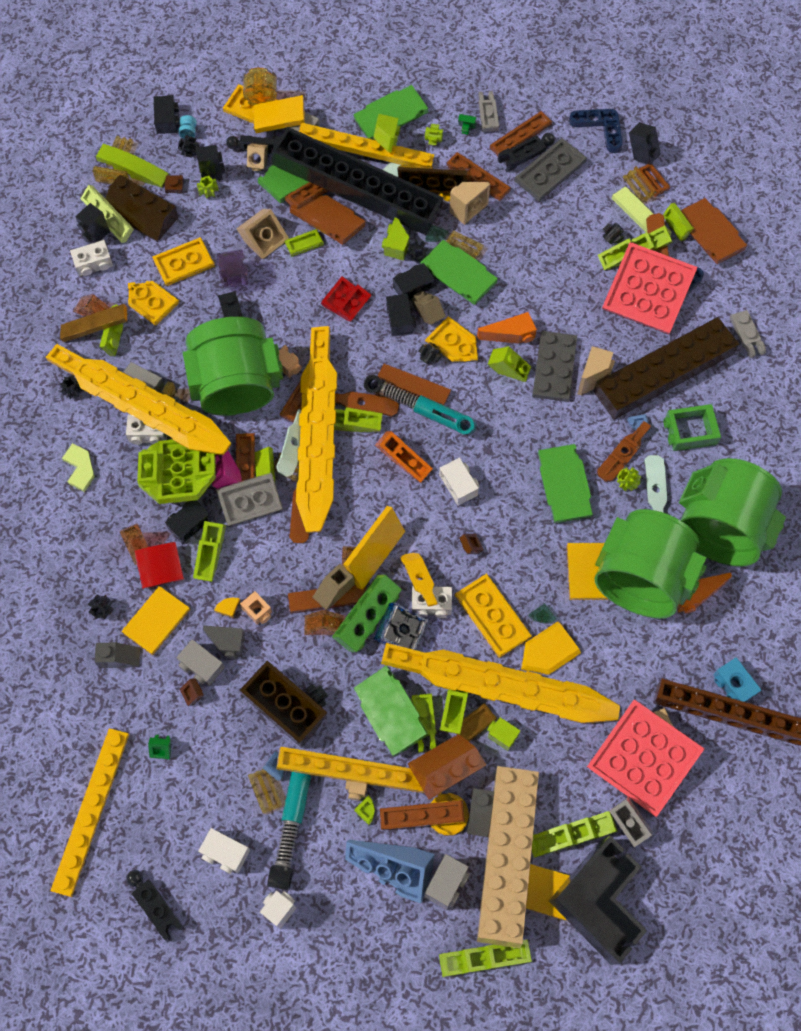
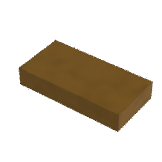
(476, 722)

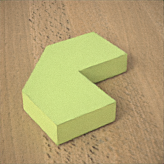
(84, 472)

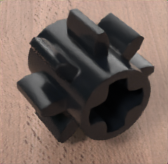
(188, 146)
(613, 233)
(417, 255)
(430, 353)
(70, 387)
(100, 606)
(317, 694)

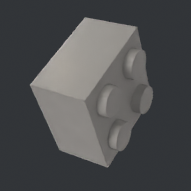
(446, 882)

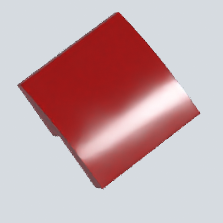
(345, 299)
(158, 565)

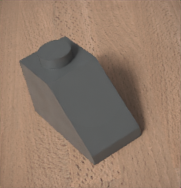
(226, 639)
(116, 655)
(480, 812)

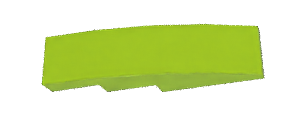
(135, 166)
(653, 241)
(357, 420)
(573, 834)
(483, 958)

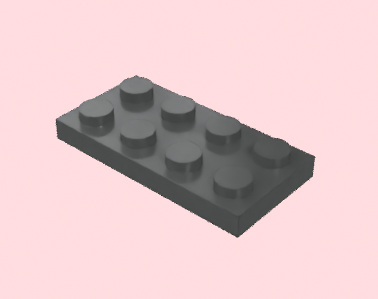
(550, 169)
(554, 366)

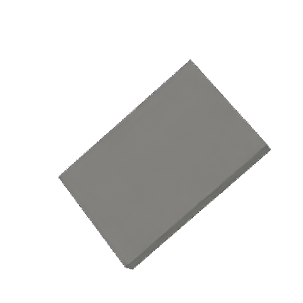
(249, 499)

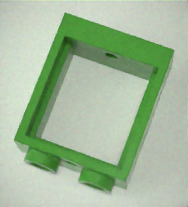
(713, 434)

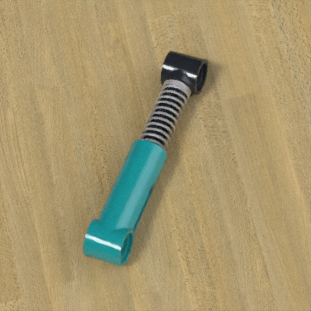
(421, 405)
(281, 872)

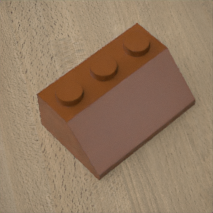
(446, 765)

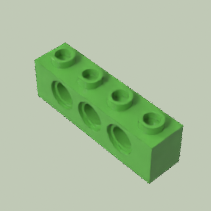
(346, 634)

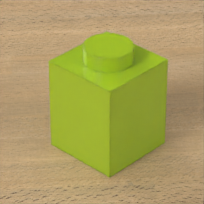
(503, 733)

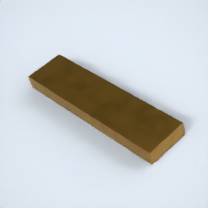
(93, 323)

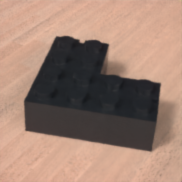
(590, 901)

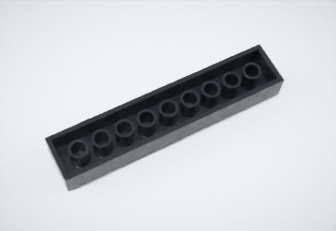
(356, 180)

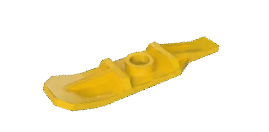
(417, 569)

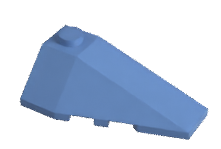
(400, 866)

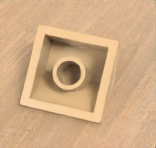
(468, 200)
(263, 233)
(597, 367)

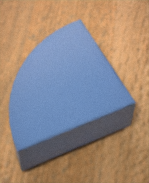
(636, 421)
(271, 765)

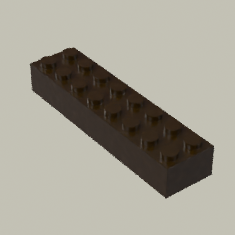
(665, 368)

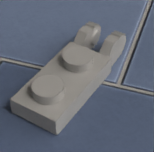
(488, 112)
(747, 333)

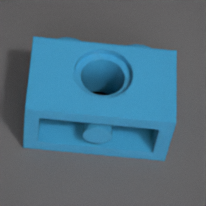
(735, 671)

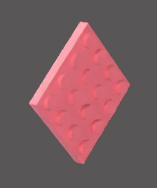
(649, 288)
(645, 757)

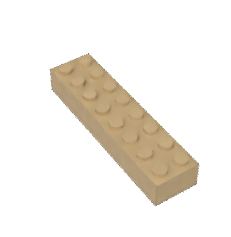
(508, 858)

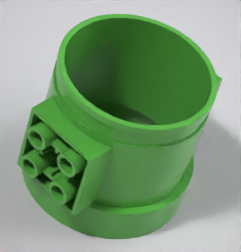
(231, 366)
(733, 511)
(650, 564)

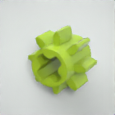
(433, 134)
(207, 187)
(629, 479)

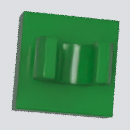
(466, 122)
(159, 747)

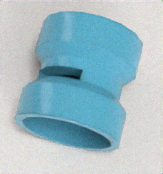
(188, 125)

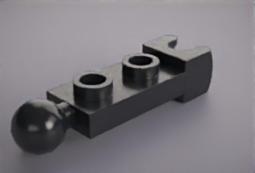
(232, 142)
(525, 151)
(153, 904)

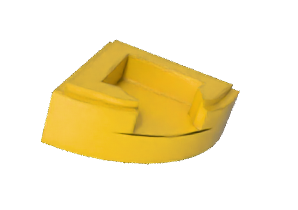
(227, 606)

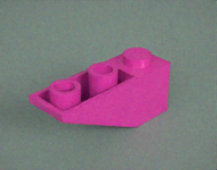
(226, 471)

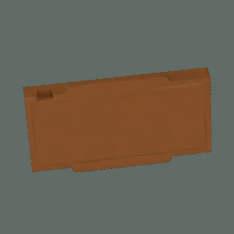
(330, 218)
(713, 231)

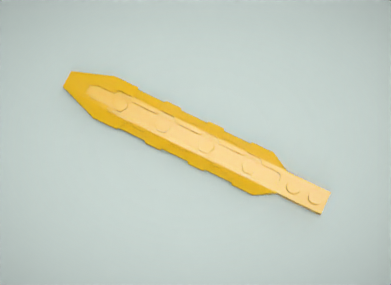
(136, 398)
(317, 423)
(504, 684)

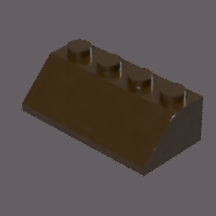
(433, 178)
(141, 208)
(283, 703)

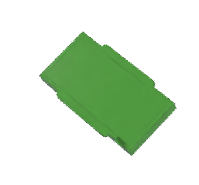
(399, 104)
(280, 183)
(459, 271)
(565, 483)
(390, 711)

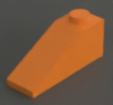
(511, 330)
(403, 456)
(706, 589)

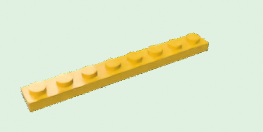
(367, 147)
(347, 769)
(89, 813)

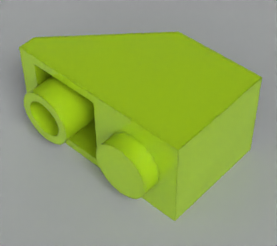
(387, 131)
(396, 242)
(509, 363)

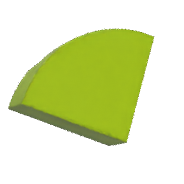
(366, 810)

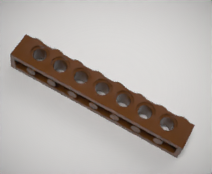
(728, 711)

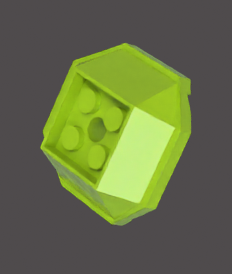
(174, 472)

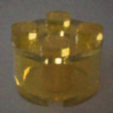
(259, 86)

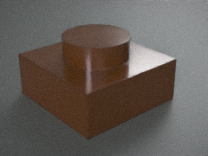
(174, 184)
(471, 544)
(191, 692)

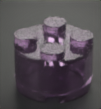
(232, 270)

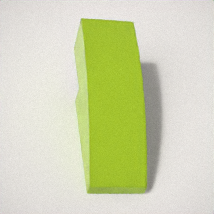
(209, 551)
(454, 711)

